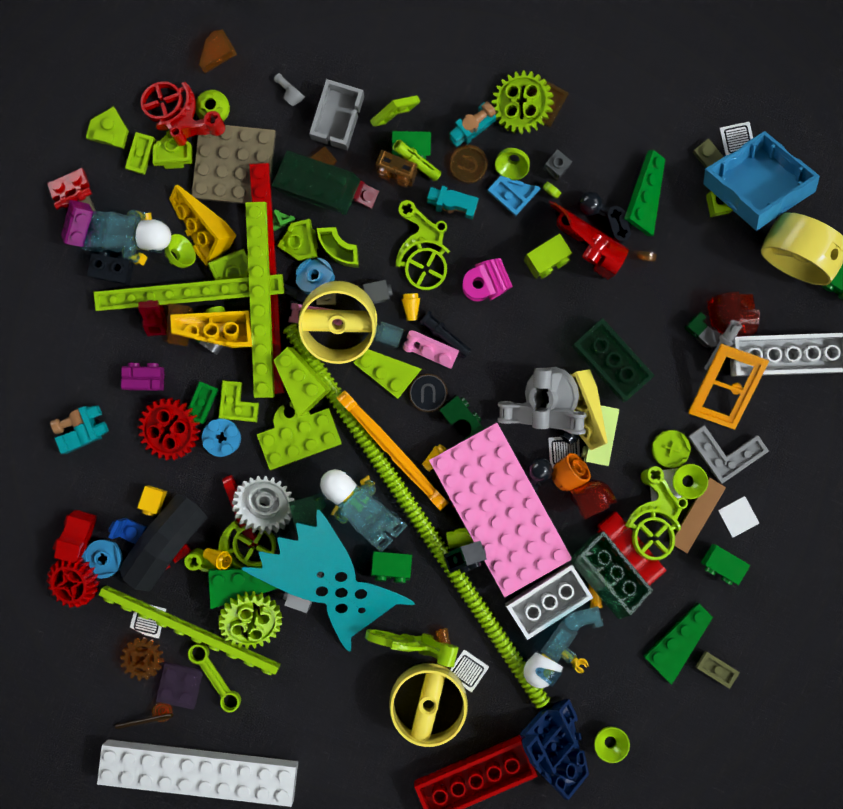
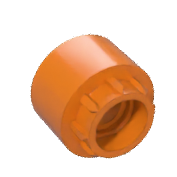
(570, 472)

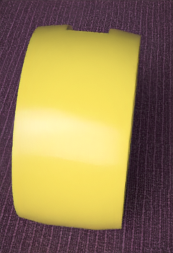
(804, 248)
(323, 321)
(425, 717)

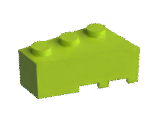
(300, 381)

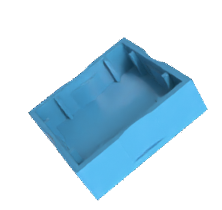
(760, 180)

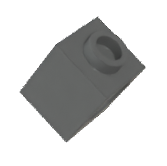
(557, 165)
(378, 291)

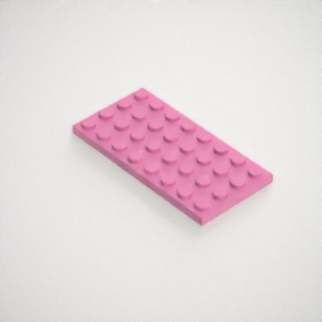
(500, 509)

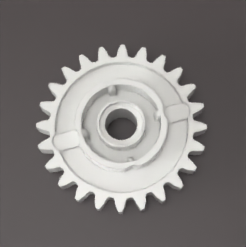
(263, 518)

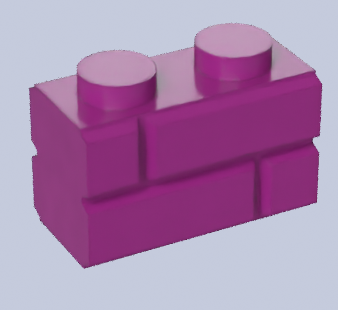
(76, 223)
(142, 378)

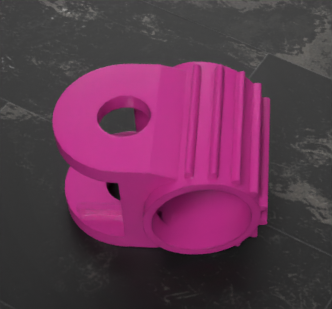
(491, 275)

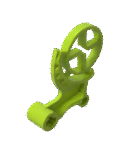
(427, 233)
(665, 505)
(224, 545)
(424, 644)

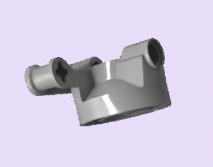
(556, 414)

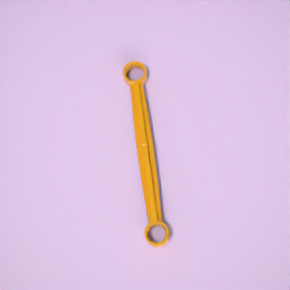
(392, 449)

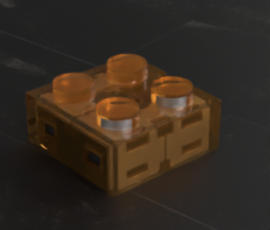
(395, 167)

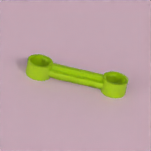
(214, 677)

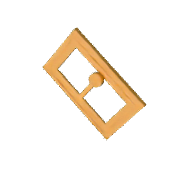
(736, 388)

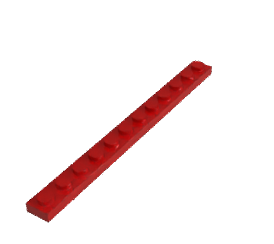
(261, 192)

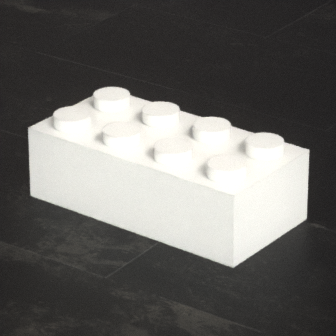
(548, 600)

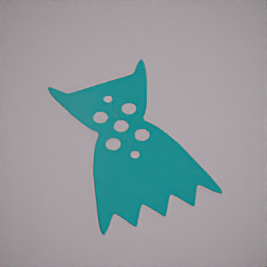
(322, 551)

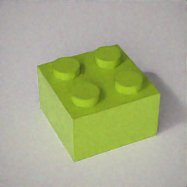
(547, 256)

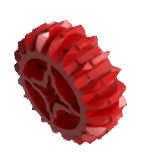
(80, 578)

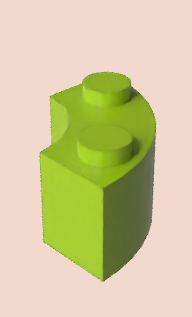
(337, 249)

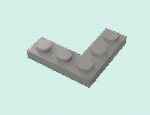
(726, 466)

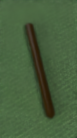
(145, 720)

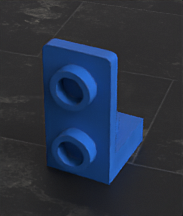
(126, 529)

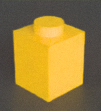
(152, 500)

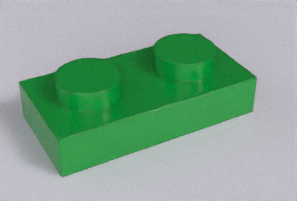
(202, 401)

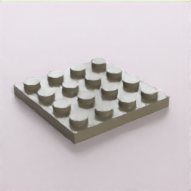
(224, 162)

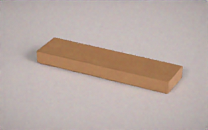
(698, 515)

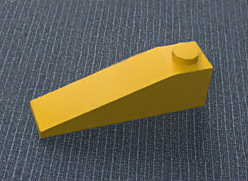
(208, 231)
(220, 328)

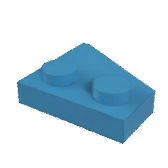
(512, 194)

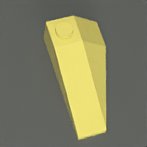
(590, 404)

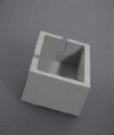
(336, 114)

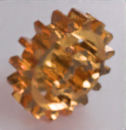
(147, 664)

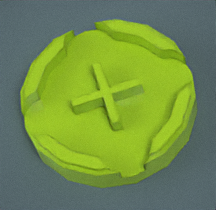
(671, 448)

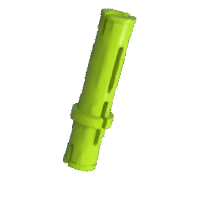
(411, 155)

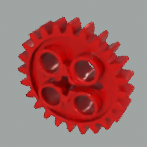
(155, 418)

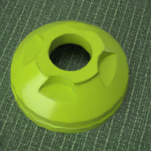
(222, 104)
(512, 169)
(183, 249)
(699, 485)
(618, 751)

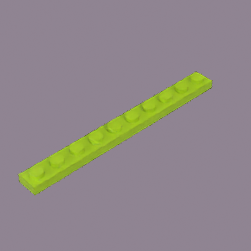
(181, 293)
(260, 299)
(183, 627)

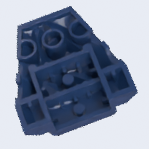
(554, 748)

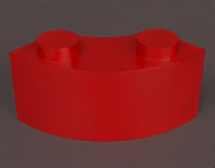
(75, 536)

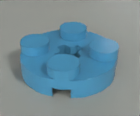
(314, 267)
(210, 440)
(109, 549)

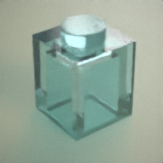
(389, 334)

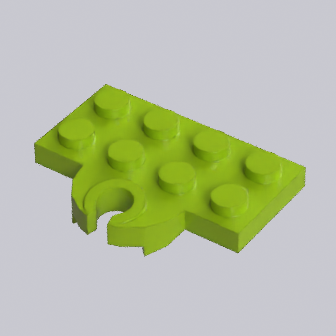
(298, 437)

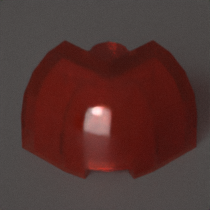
(734, 307)
(592, 497)

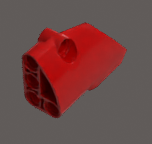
(602, 250)

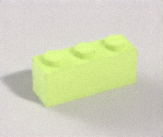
(603, 453)

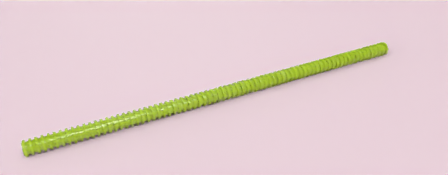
(421, 523)

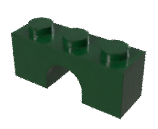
(458, 410)

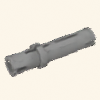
(726, 338)

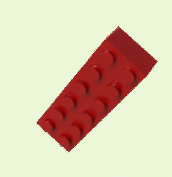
(476, 777)

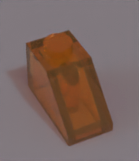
(216, 50)
(177, 309)

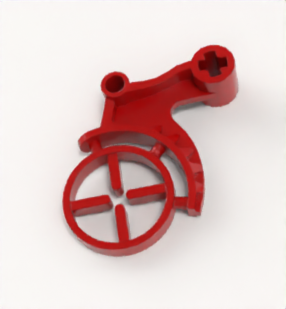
(180, 120)

